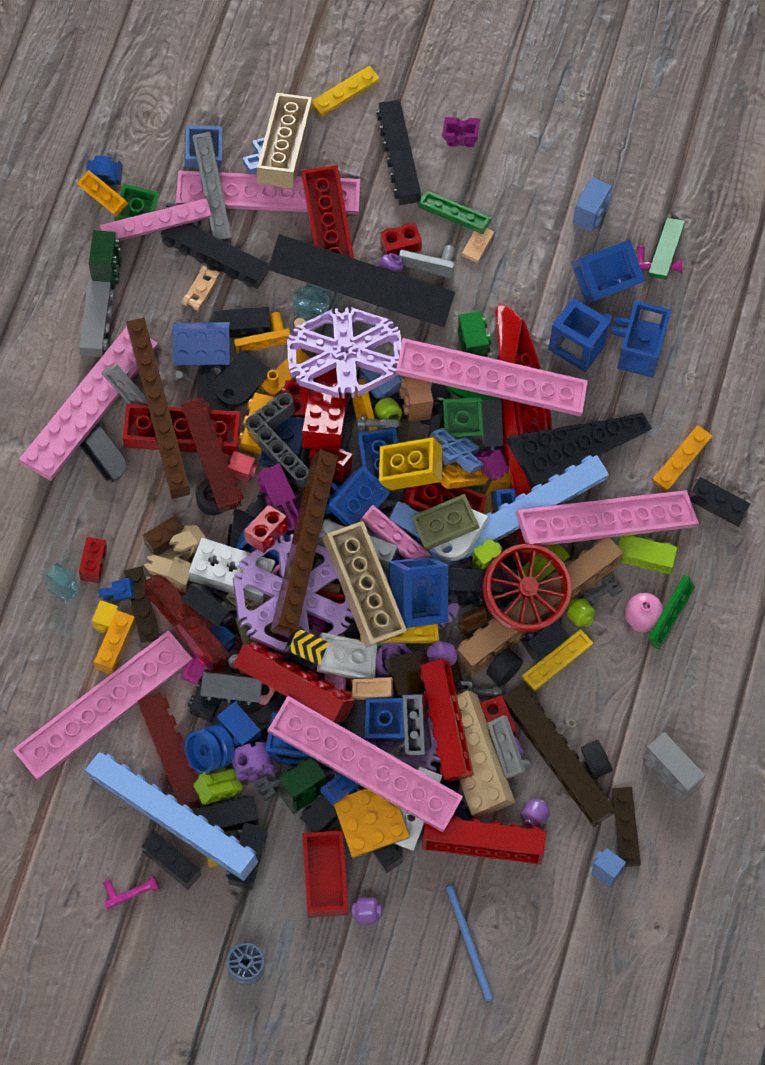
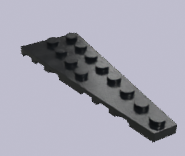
(555, 450)

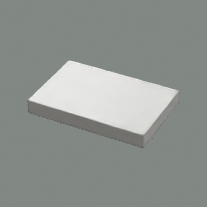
(347, 658)

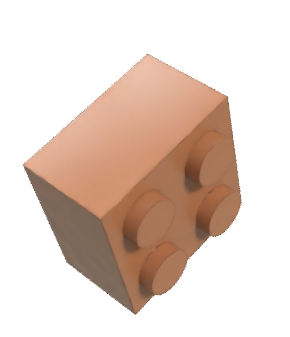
(417, 398)

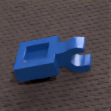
(120, 590)

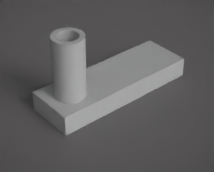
(440, 267)
(124, 385)
(507, 748)

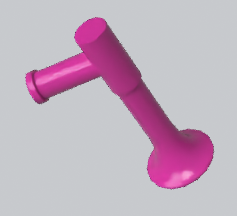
(677, 266)
(121, 898)

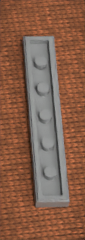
(212, 185)

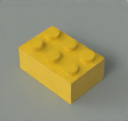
(410, 464)

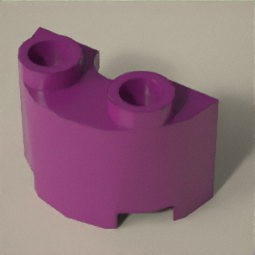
(461, 132)

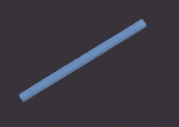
(469, 943)

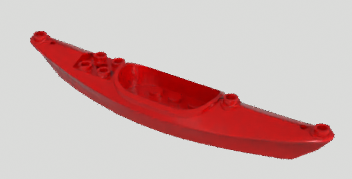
(518, 418)

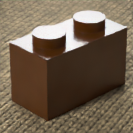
(158, 538)

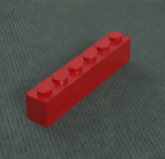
(446, 720)

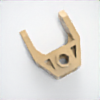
(185, 543)
(174, 570)

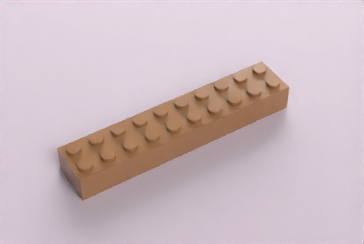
(584, 574)

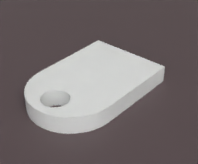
(463, 544)

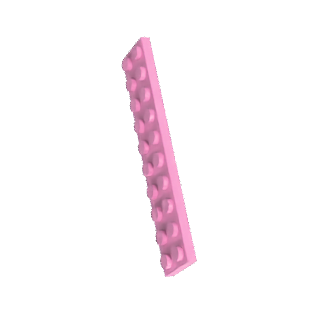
(243, 192)
(491, 377)
(80, 412)
(606, 518)
(102, 705)
(365, 764)

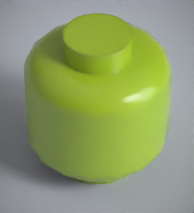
(388, 409)
(580, 612)

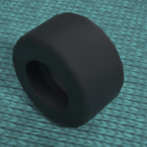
(204, 505)
(504, 667)
(596, 759)

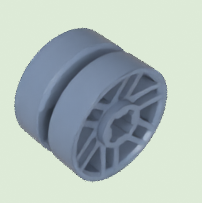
(245, 953)

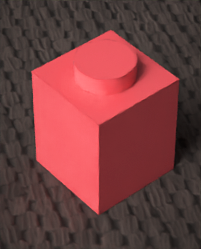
(243, 466)

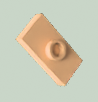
(477, 245)
(372, 688)

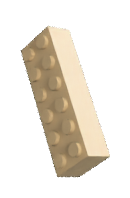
(284, 140)
(364, 584)
(488, 787)

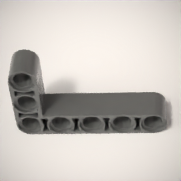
(274, 444)

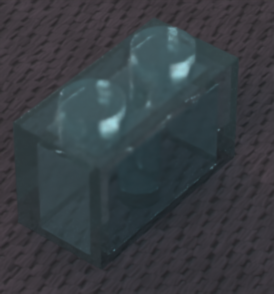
(61, 582)

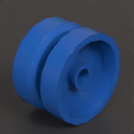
(209, 749)

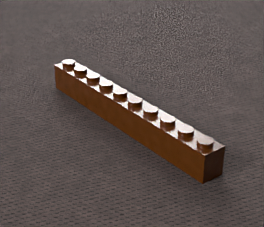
(158, 408)
(304, 543)

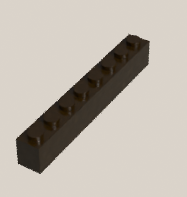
(558, 756)

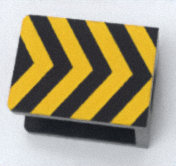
(305, 649)

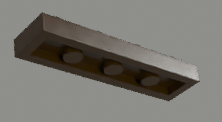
(142, 606)
(626, 826)

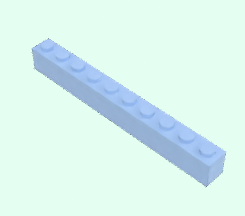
(555, 492)
(172, 816)

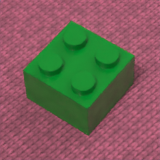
(139, 201)
(473, 334)
(463, 416)

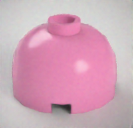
(643, 612)

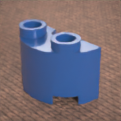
(106, 169)

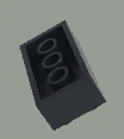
(466, 587)

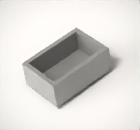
(673, 767)

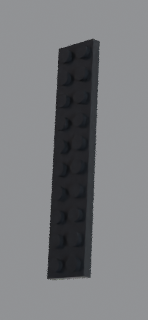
(361, 280)

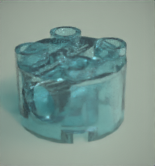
(310, 302)

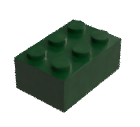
(105, 257)
(302, 784)

